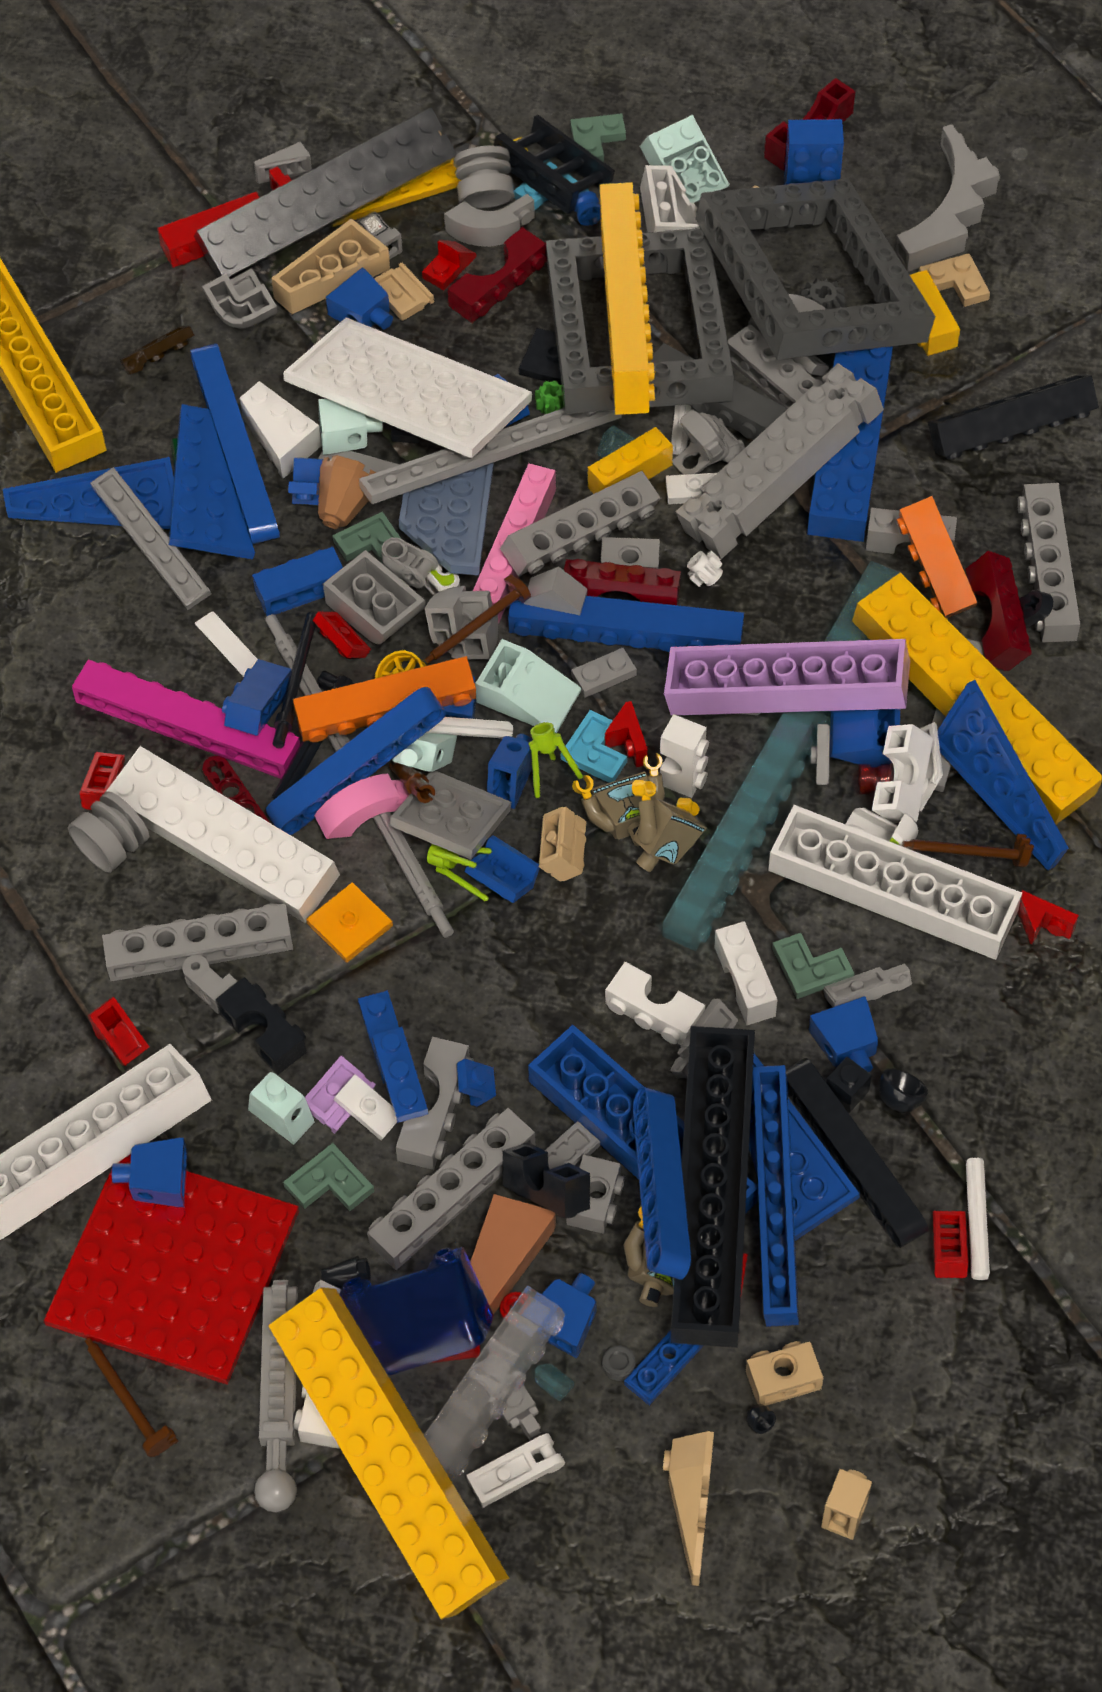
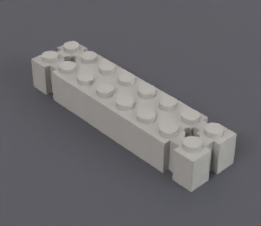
(779, 460)

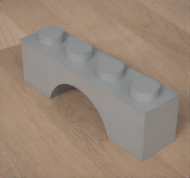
(423, 1137)

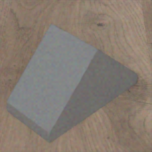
(557, 592)

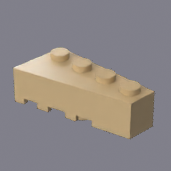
(328, 266)

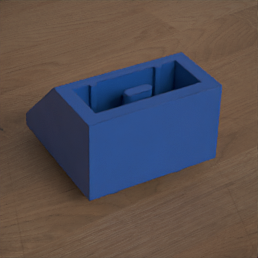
(861, 735)

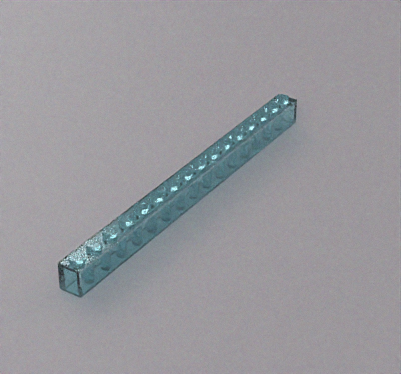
(758, 799)

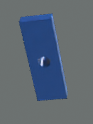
(657, 1371)

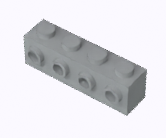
(778, 378)

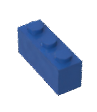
(295, 581)
(256, 697)

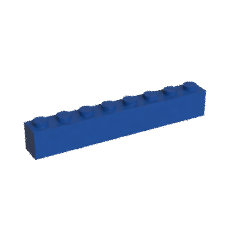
(630, 624)
(775, 1196)

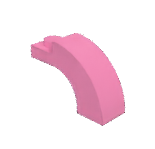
(358, 803)

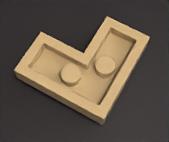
(962, 275)

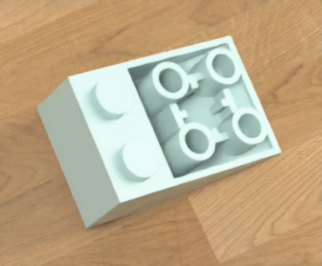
(689, 154)
(525, 687)

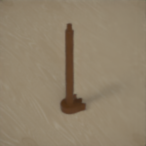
(518, 592)
(1019, 854)
(155, 1441)

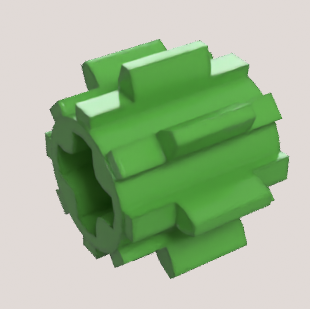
(549, 397)

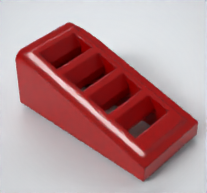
(88, 792)
(950, 1263)

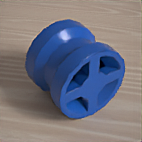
(588, 208)

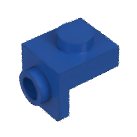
(476, 1081)

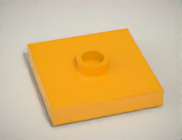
(349, 922)

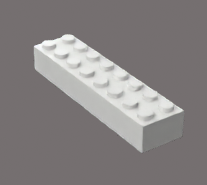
(225, 834)
(894, 881)
(96, 1135)

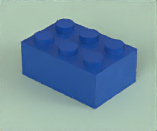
(813, 151)

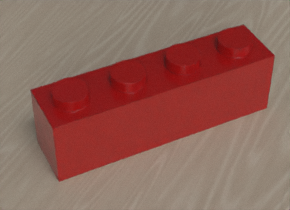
(178, 237)

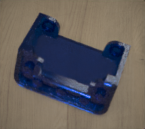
(421, 1313)

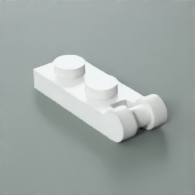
(514, 1470)

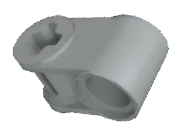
(411, 564)

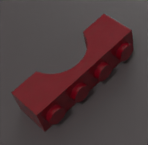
(832, 102)
(475, 294)
(644, 583)
(1006, 638)

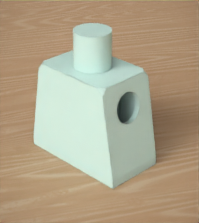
(343, 427)
(425, 752)
(276, 1103)

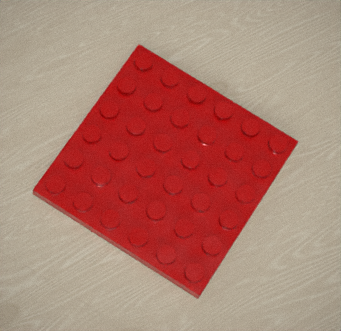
(173, 1277)

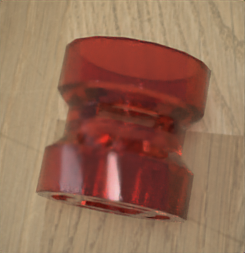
(871, 775)

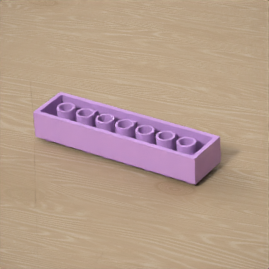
(788, 677)

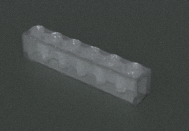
(493, 1379)

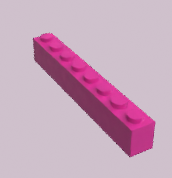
(179, 718)

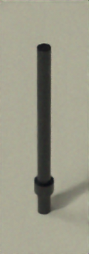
(285, 719)

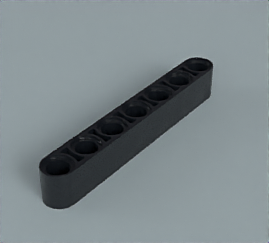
(854, 1154)

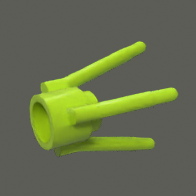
(546, 741)
(445, 859)

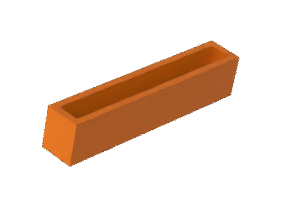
(365, 702)

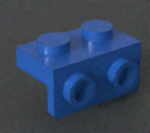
(504, 870)

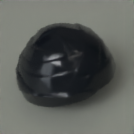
(901, 1090)

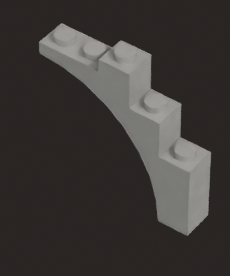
(945, 230)

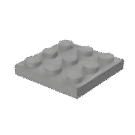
(455, 819)

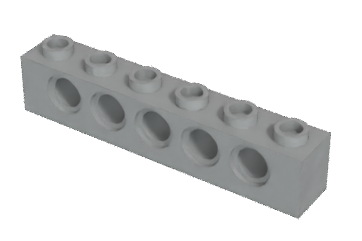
(520, 546)
(1049, 559)
(216, 948)
(398, 1246)

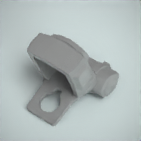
(707, 438)

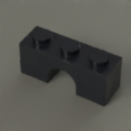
(247, 1006)
(558, 1189)

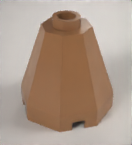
(340, 491)

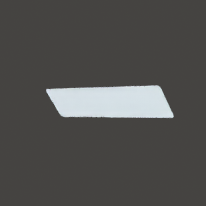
(226, 642)

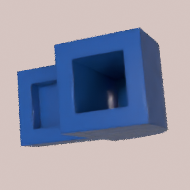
(305, 481)

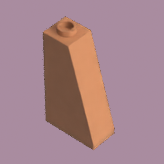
(508, 1245)

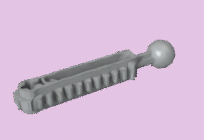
(275, 1487)

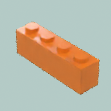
(937, 558)

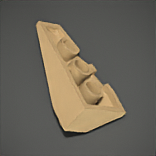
(689, 1485)

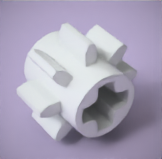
(705, 568)

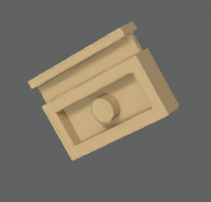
(405, 291)

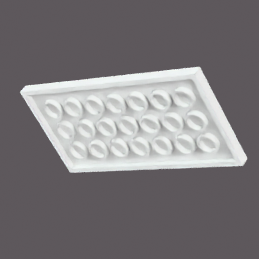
(408, 387)

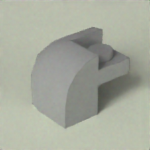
(241, 300)
(453, 610)

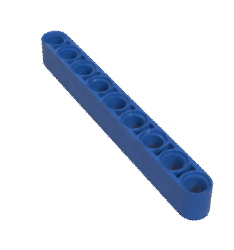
(235, 443)

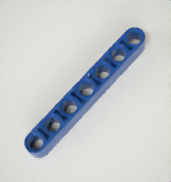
(357, 759)
(661, 1183)

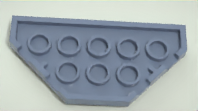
(450, 518)

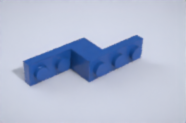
(393, 1056)

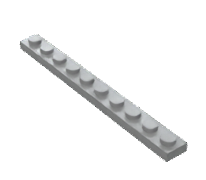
(506, 443)

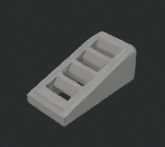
(291, 161)

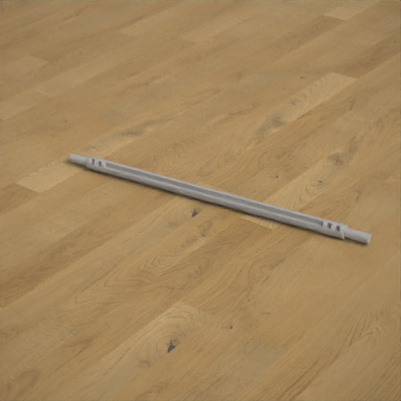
(393, 836)

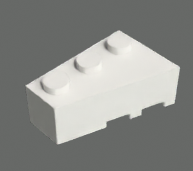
(665, 201)
(279, 427)

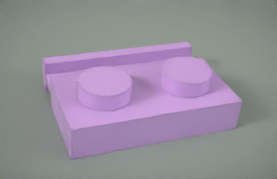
(321, 1096)

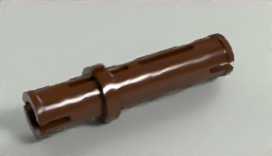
(413, 781)

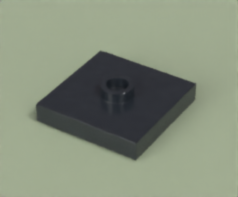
(542, 357)

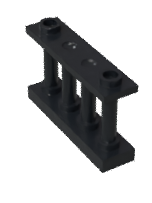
(550, 181)

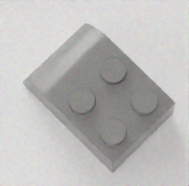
(372, 598)

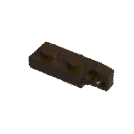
(155, 349)

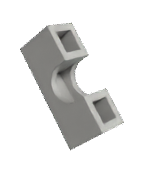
(886, 535)

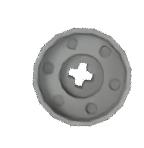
(484, 176)
(108, 831)

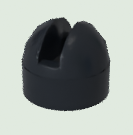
(763, 1425)

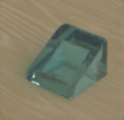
(613, 440)
(553, 1381)

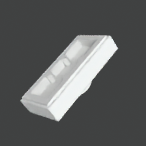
(683, 487)
(367, 1107)

